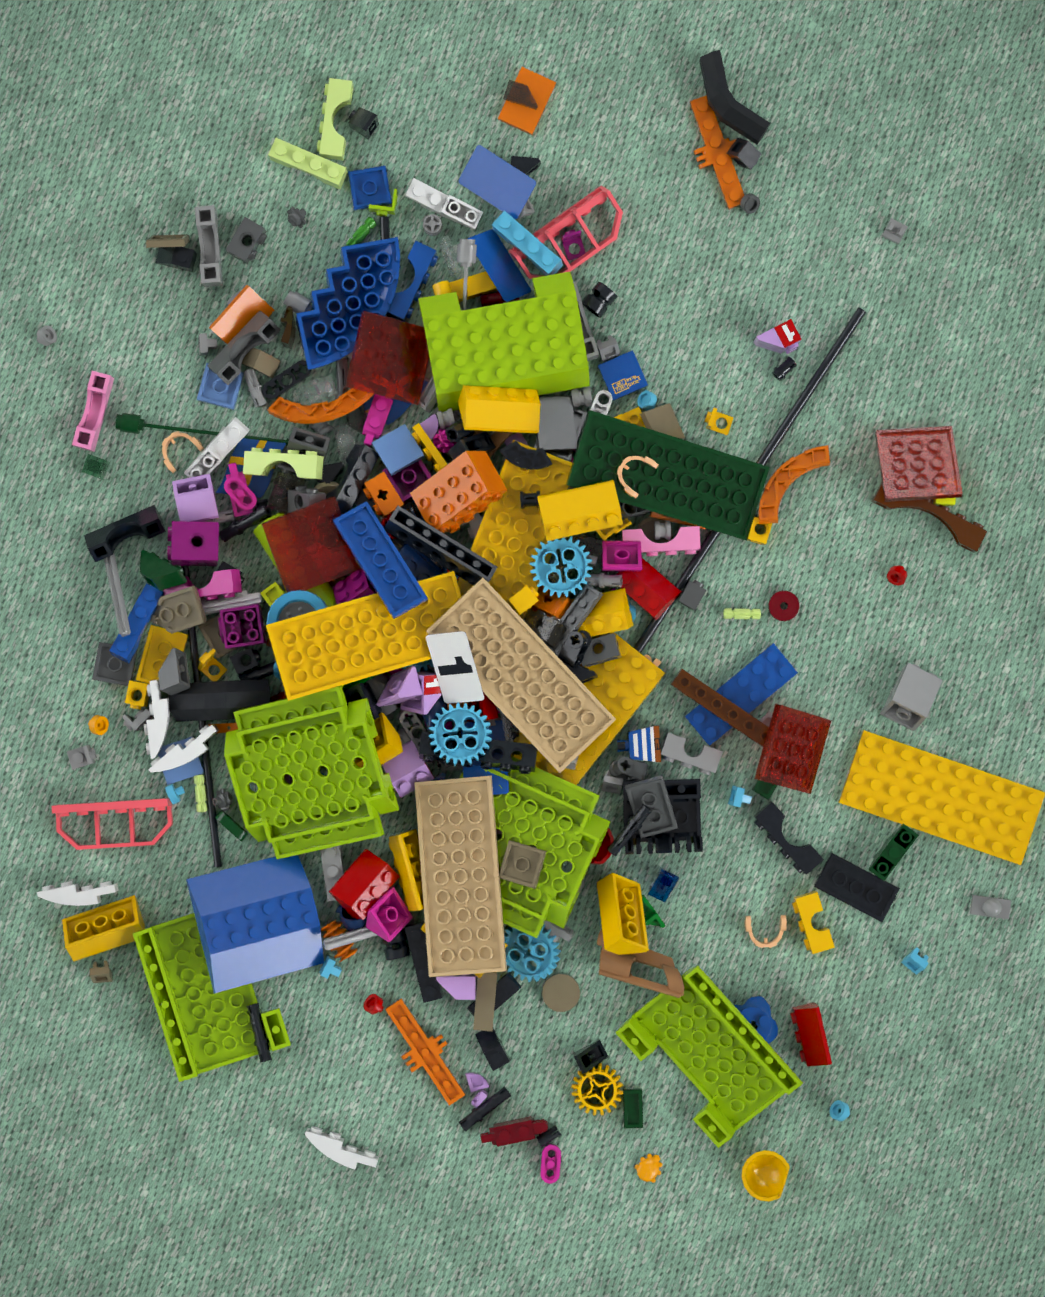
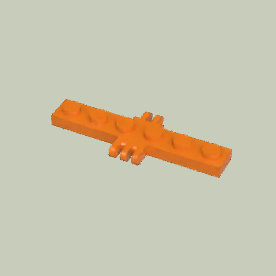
(716, 152)
(425, 1052)

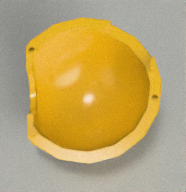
(765, 1175)

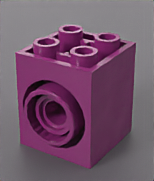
(182, 536)
(242, 626)

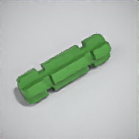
(362, 232)

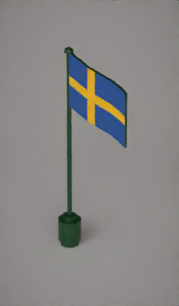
(257, 484)

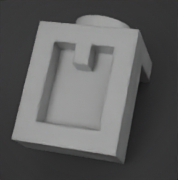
(140, 719)
(81, 756)

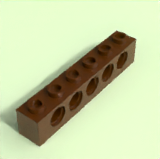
(720, 706)

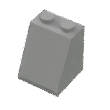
(911, 697)

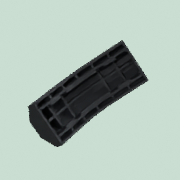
(724, 104)
(217, 699)

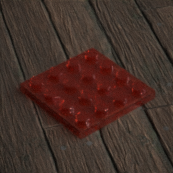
(389, 358)
(918, 463)
(309, 546)
(792, 749)

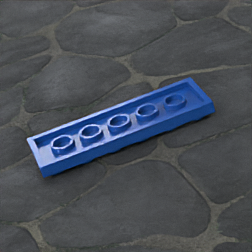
(380, 560)
(746, 690)

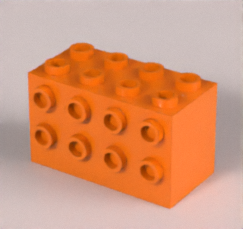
(459, 491)

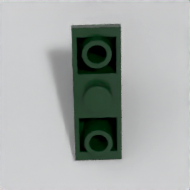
(160, 572)
(892, 851)

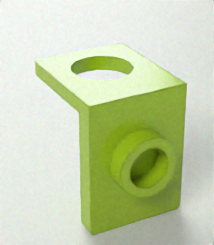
(383, 210)

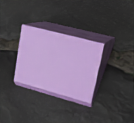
(401, 687)

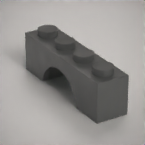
(256, 332)

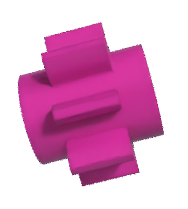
(441, 442)

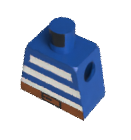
(642, 744)

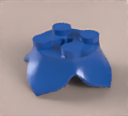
(758, 1010)

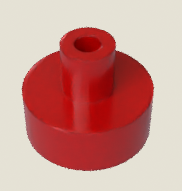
(897, 575)
(373, 1004)

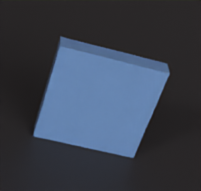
(217, 392)
(398, 449)
(183, 772)

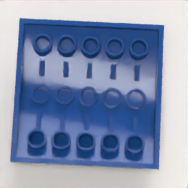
(256, 921)

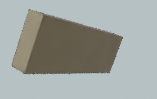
(485, 1002)

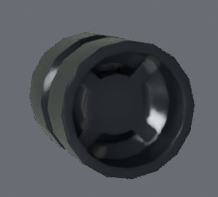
(599, 299)
(396, 953)

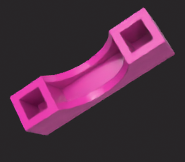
(222, 583)

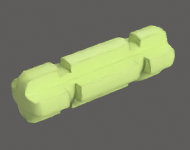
(728, 613)
(200, 793)

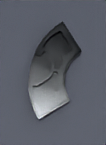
(525, 457)

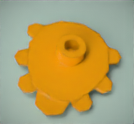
(649, 1168)

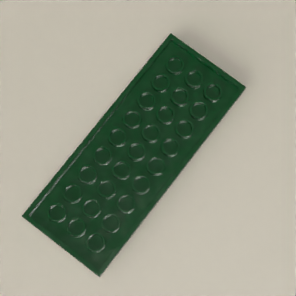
(687, 485)

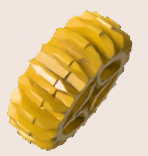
(589, 1093)

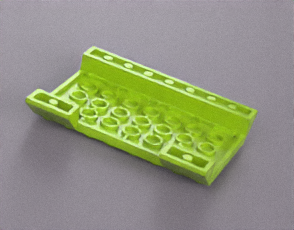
(507, 344)
(199, 1025)
(714, 1050)

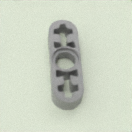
(405, 724)

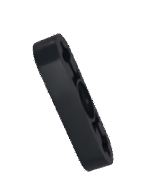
(286, 387)

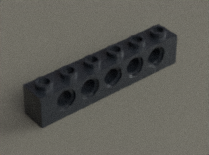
(439, 547)
(506, 748)

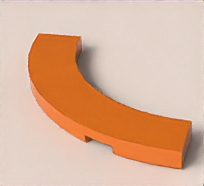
(318, 412)
(785, 476)

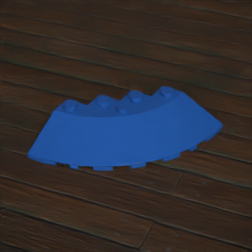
(362, 284)

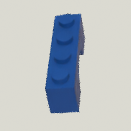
(421, 259)
(140, 615)

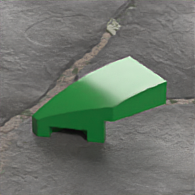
(650, 914)

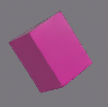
(621, 556)
(388, 915)

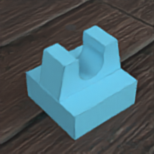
(737, 797)
(915, 962)
(329, 967)

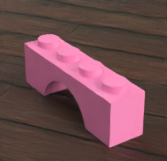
(96, 404)
(686, 540)

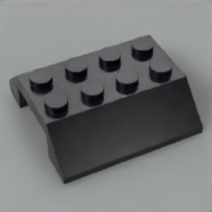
(685, 802)

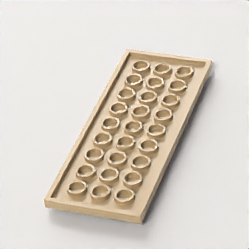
(525, 676)
(460, 876)

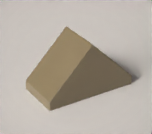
(261, 362)

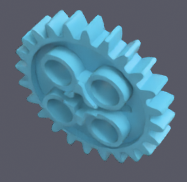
(578, 562)
(461, 751)
(522, 965)

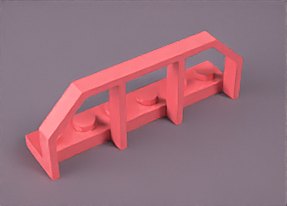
(567, 219)
(119, 807)

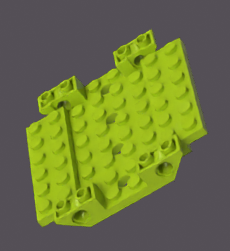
(296, 741)
(556, 819)

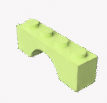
(338, 94)
(303, 160)
(260, 463)

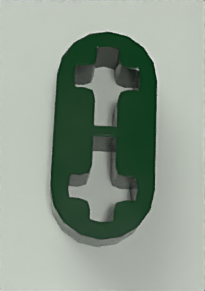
(231, 825)

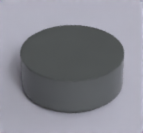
(750, 203)

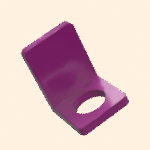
(570, 238)

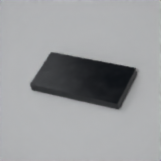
(856, 887)

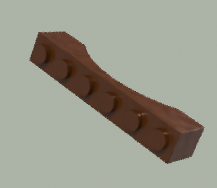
(964, 533)

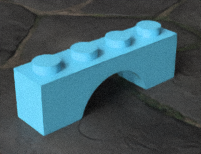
(527, 243)

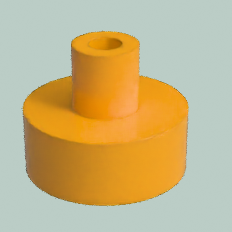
(98, 725)

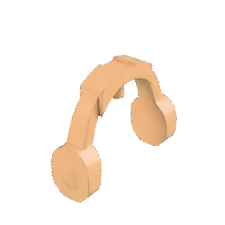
(169, 465)
(627, 489)
(783, 925)

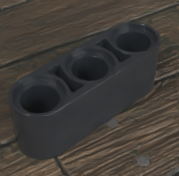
(505, 988)

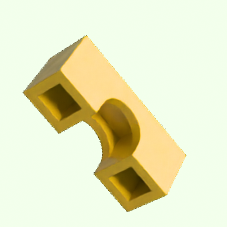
(816, 939)

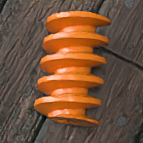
(332, 929)

